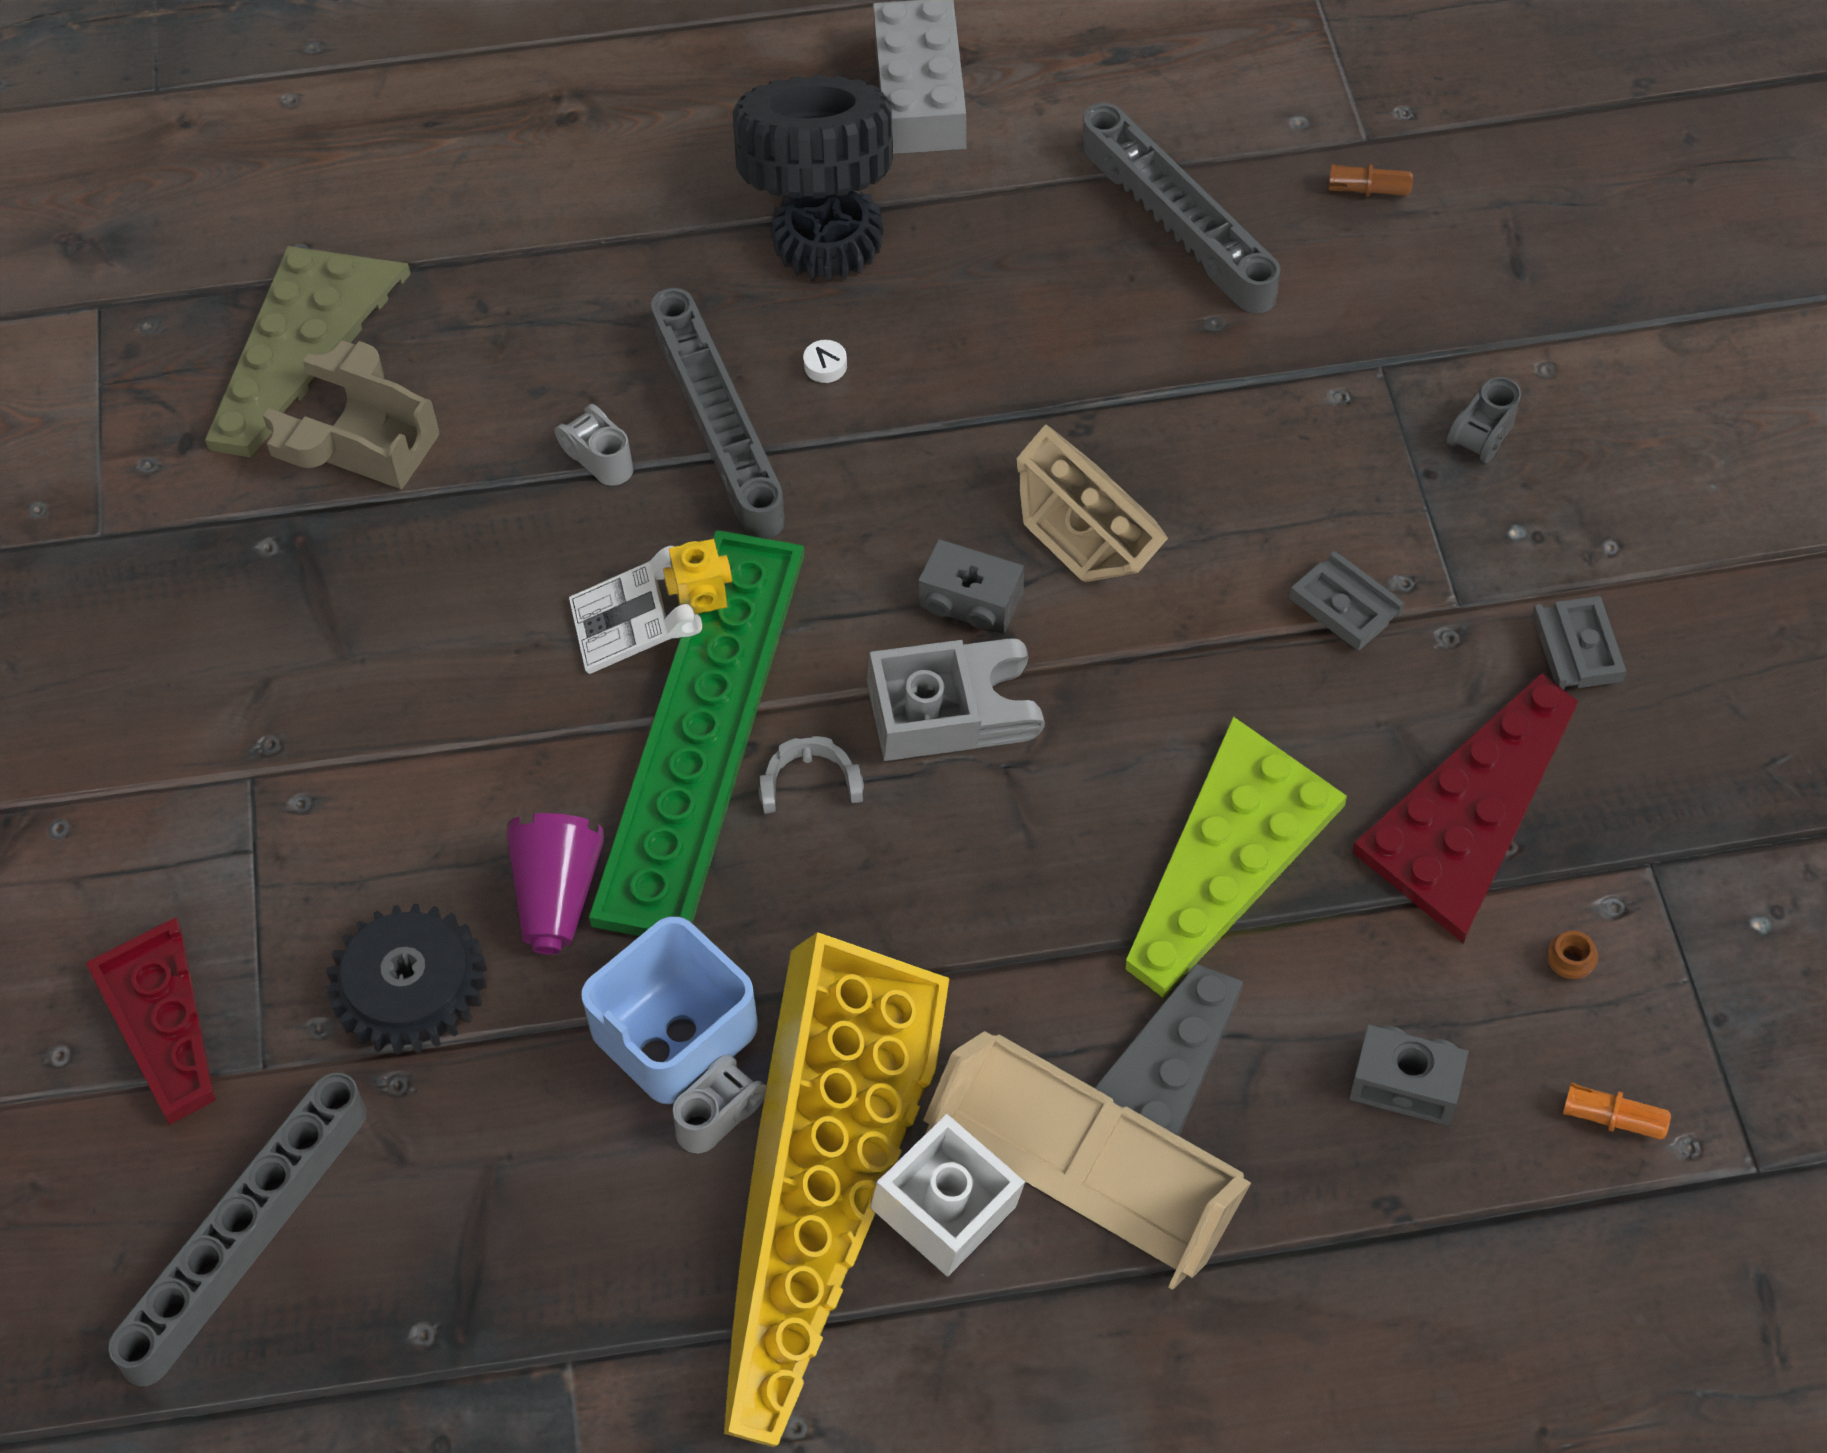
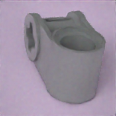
(597, 446)
(720, 1096)

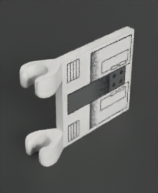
(628, 615)

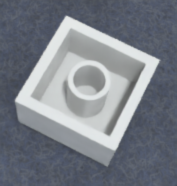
(947, 1194)

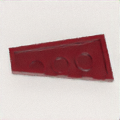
(157, 1012)

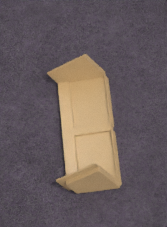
(1090, 1152)

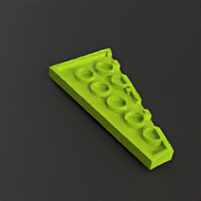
(1241, 835)

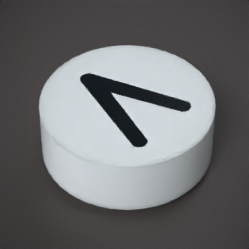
(825, 361)

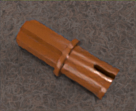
(1370, 180)

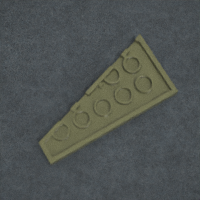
(307, 310)

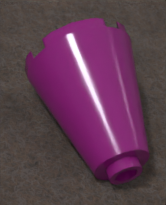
(552, 876)

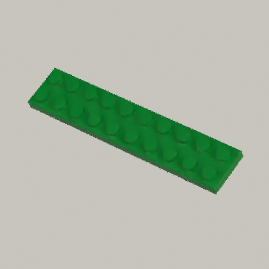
(698, 743)

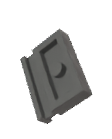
(1346, 600)
(1579, 643)

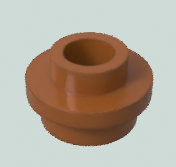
(1577, 944)

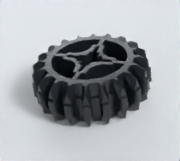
(827, 233)

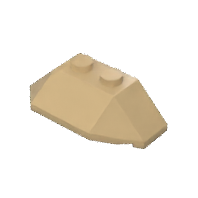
(1083, 511)

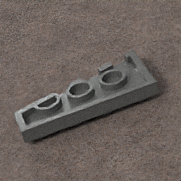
(1174, 1050)

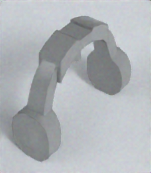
(806, 748)

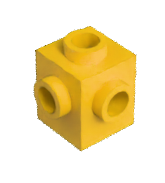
(698, 575)

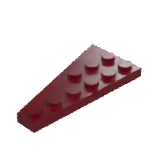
(1462, 818)

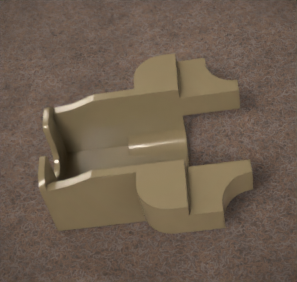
(377, 435)

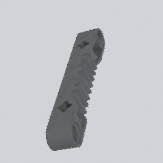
(1223, 246)
(719, 413)

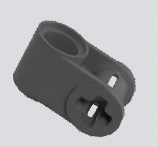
(1487, 418)

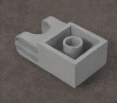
(944, 699)

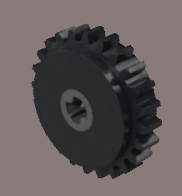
(371, 985)

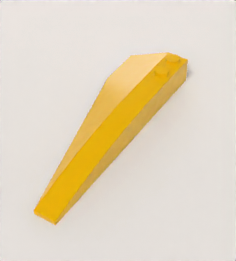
(839, 1095)

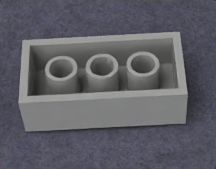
(921, 74)

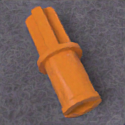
(1617, 1112)

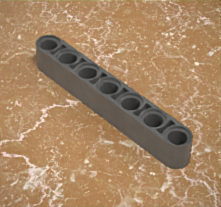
(237, 1250)

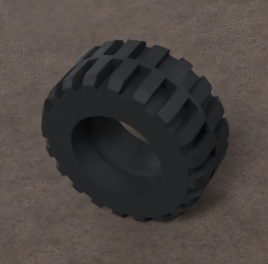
(813, 136)

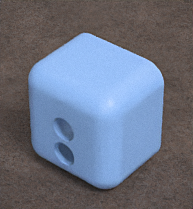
(665, 978)

